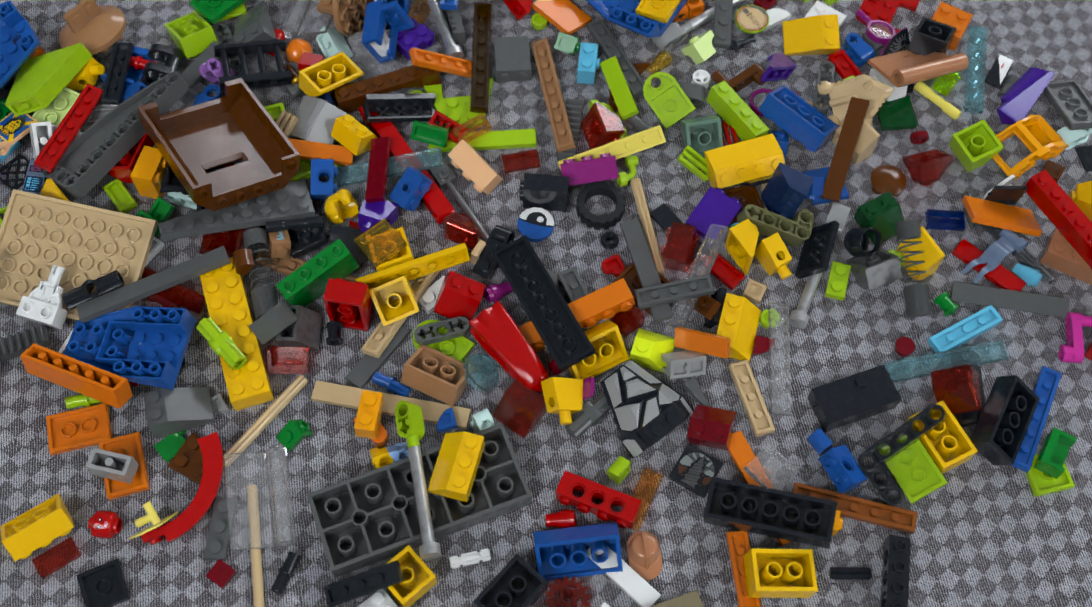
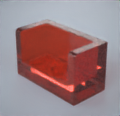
(288, 359)

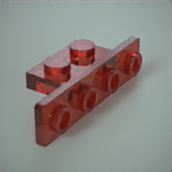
(176, 296)

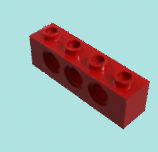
(572, 483)

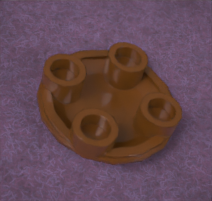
(886, 179)

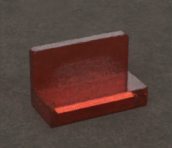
(628, 320)

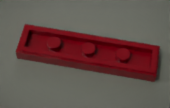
(378, 169)

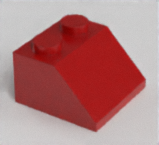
(458, 296)

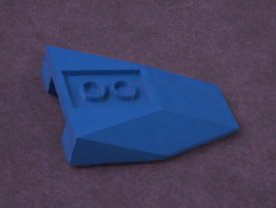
(135, 343)

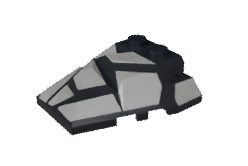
(643, 406)

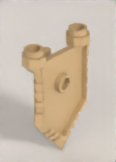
(859, 87)

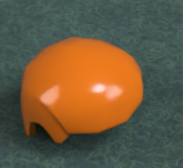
(296, 48)

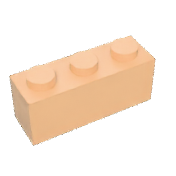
(474, 167)

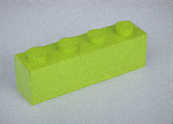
(735, 112)

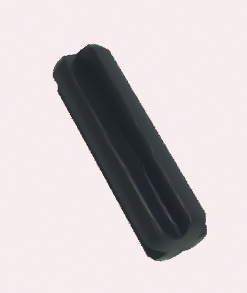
(850, 573)

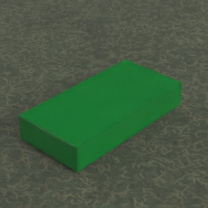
(429, 133)

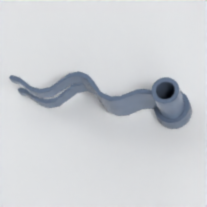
(997, 252)

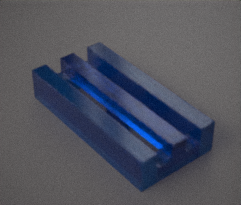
(945, 223)

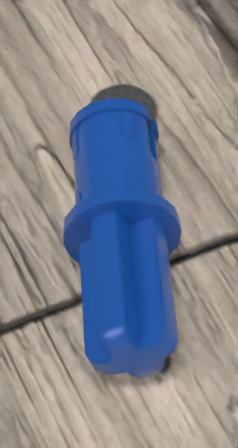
(391, 384)

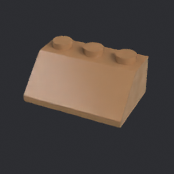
(435, 375)

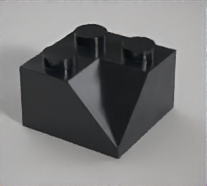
(931, 37)

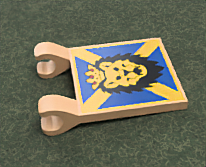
(13, 129)

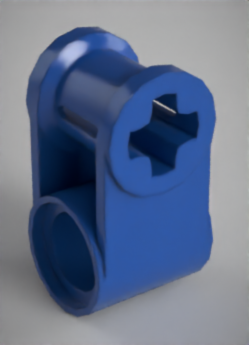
(858, 51)

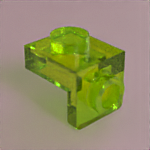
(945, 83)

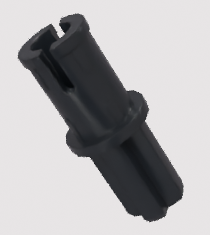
(285, 573)

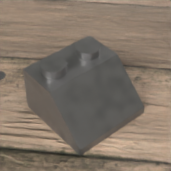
(875, 269)

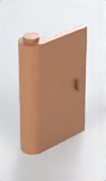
(909, 68)

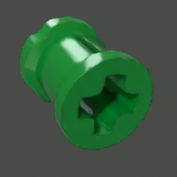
(946, 304)

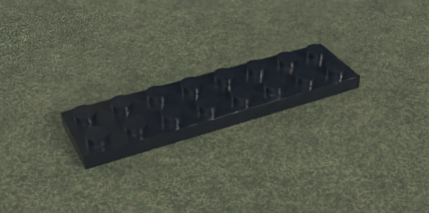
(543, 303)

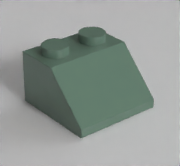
(702, 133)

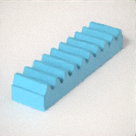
(965, 330)

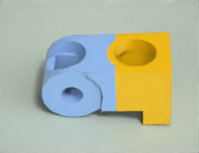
(389, 454)

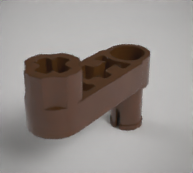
(743, 79)

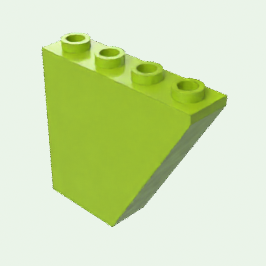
(44, 78)

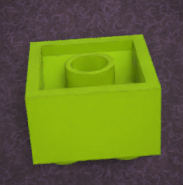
(975, 145)

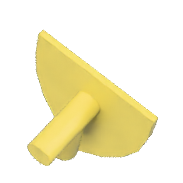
(151, 516)

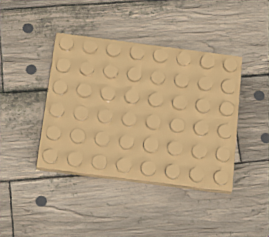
(71, 235)

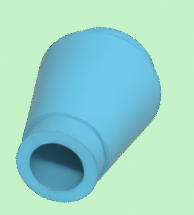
(1027, 274)

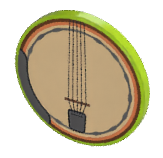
(751, 19)

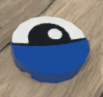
(535, 224)

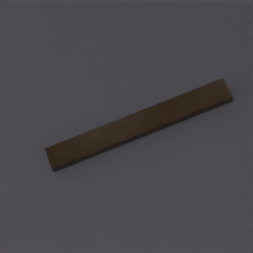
(480, 58)

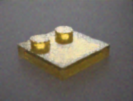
(380, 242)

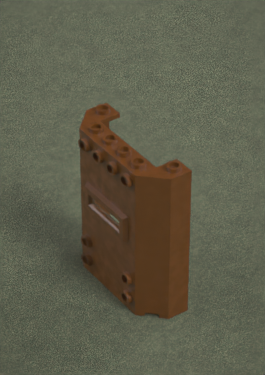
(218, 135)

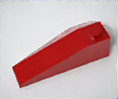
(125, 166)

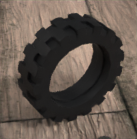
(600, 189)

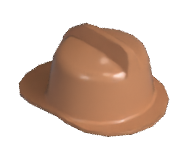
(644, 555)

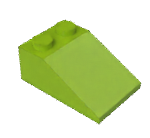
(191, 34)

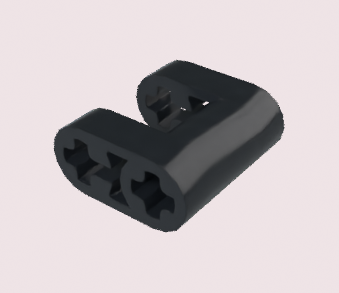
(172, 62)

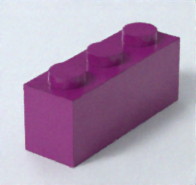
(590, 169)

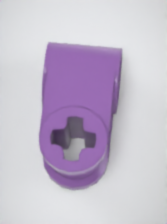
(215, 71)

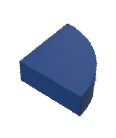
(446, 421)

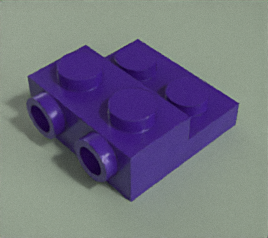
(417, 37)

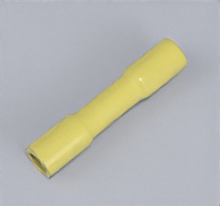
(946, 107)

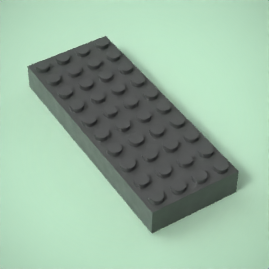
(378, 513)

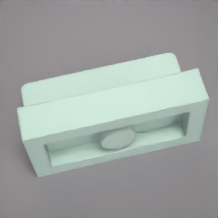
(333, 43)

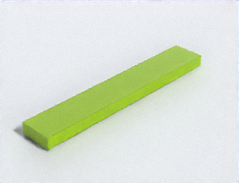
(497, 140)

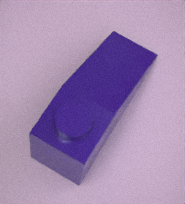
(777, 68)

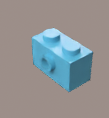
(587, 63)

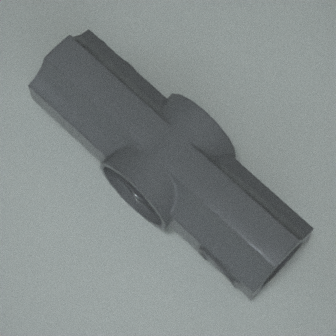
(590, 415)

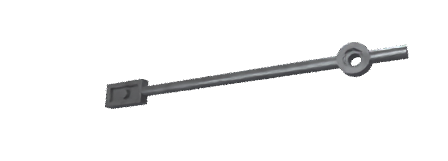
(445, 177)

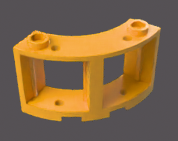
(1037, 137)

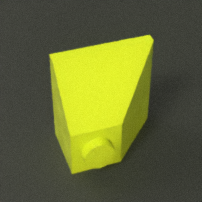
(649, 347)

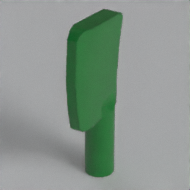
(170, 445)

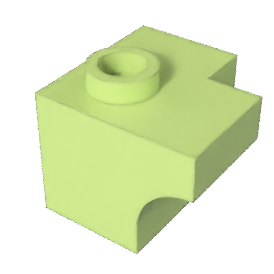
(700, 47)

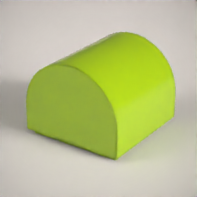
(619, 470)

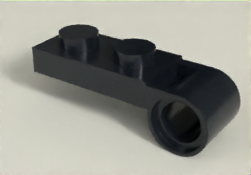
(486, 263)

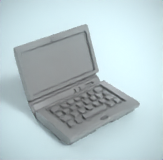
(316, 120)

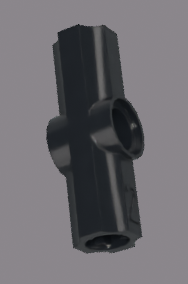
(83, 293)

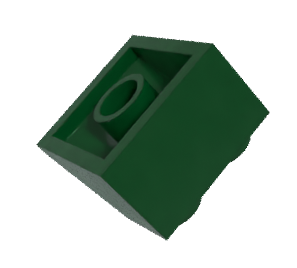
(880, 214)

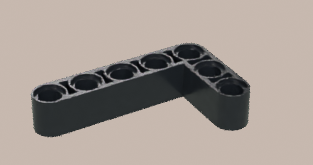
(896, 448)

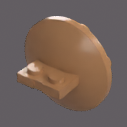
(345, 14)
(93, 26)

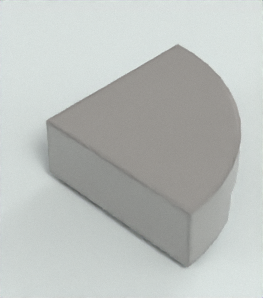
(219, 404)

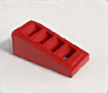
(437, 116)

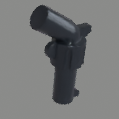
(739, 43)

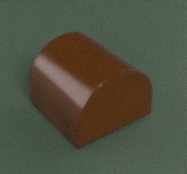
(243, 261)

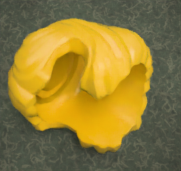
(341, 206)

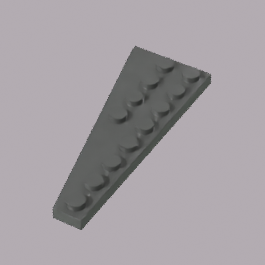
(284, 204)

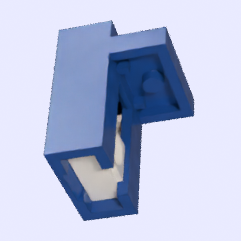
(382, 28)

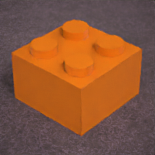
(954, 17)

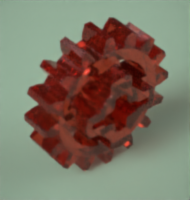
(562, 589)

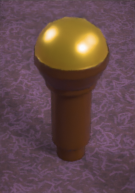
(295, 77)

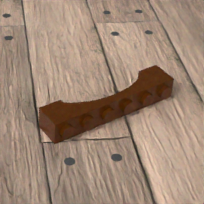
(352, 95)

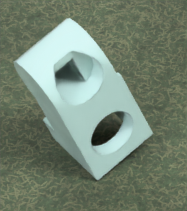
(482, 421)

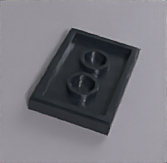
(817, 250)

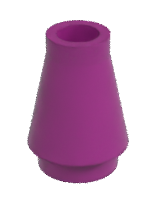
(497, 291)

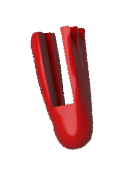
(506, 345)

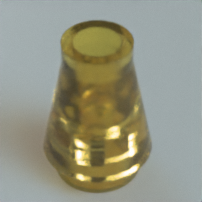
(660, 62)

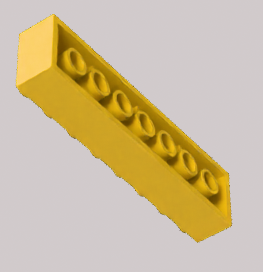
(231, 311)

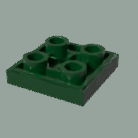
(897, 115)

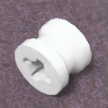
(702, 76)

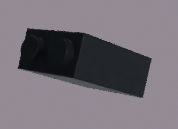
(544, 192)

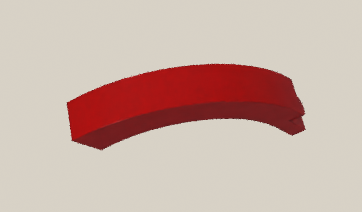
(207, 492)

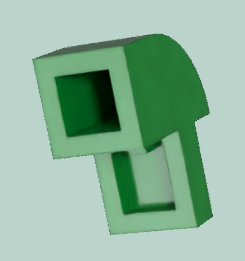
(159, 211)

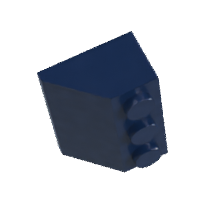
(786, 190)

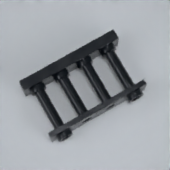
(257, 80)

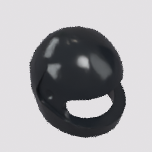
(857, 241)

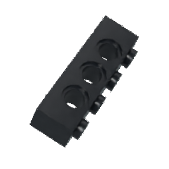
(895, 571)

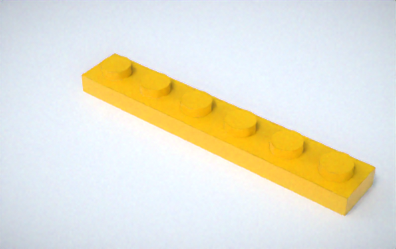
(419, 267)

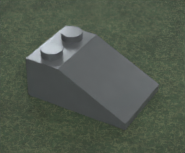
(254, 26)
(177, 410)

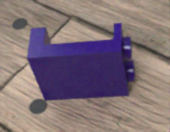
(714, 209)

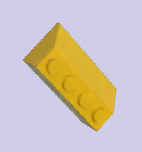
(743, 161)

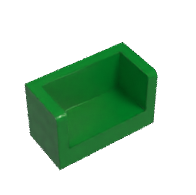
(1054, 452)

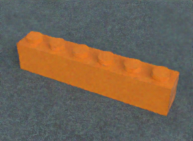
(589, 310)
(76, 375)

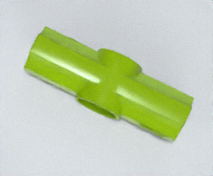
(221, 343)

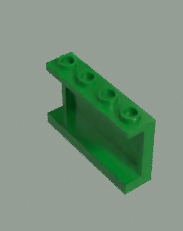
(312, 278)

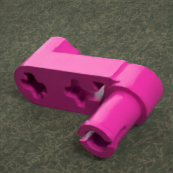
(1074, 350)

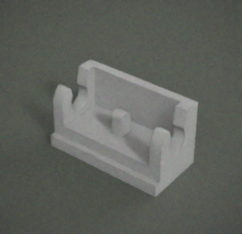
(684, 364)

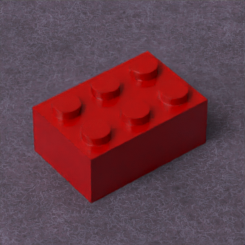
(349, 303)

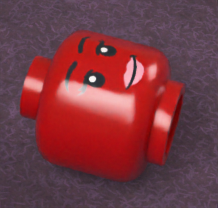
(105, 524)

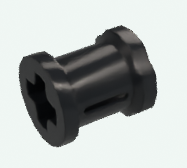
(334, 333)

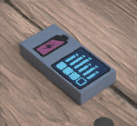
(34, 179)

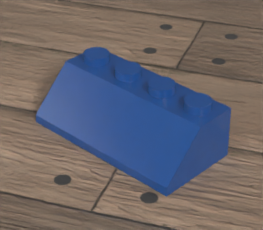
(798, 118)
(564, 550)

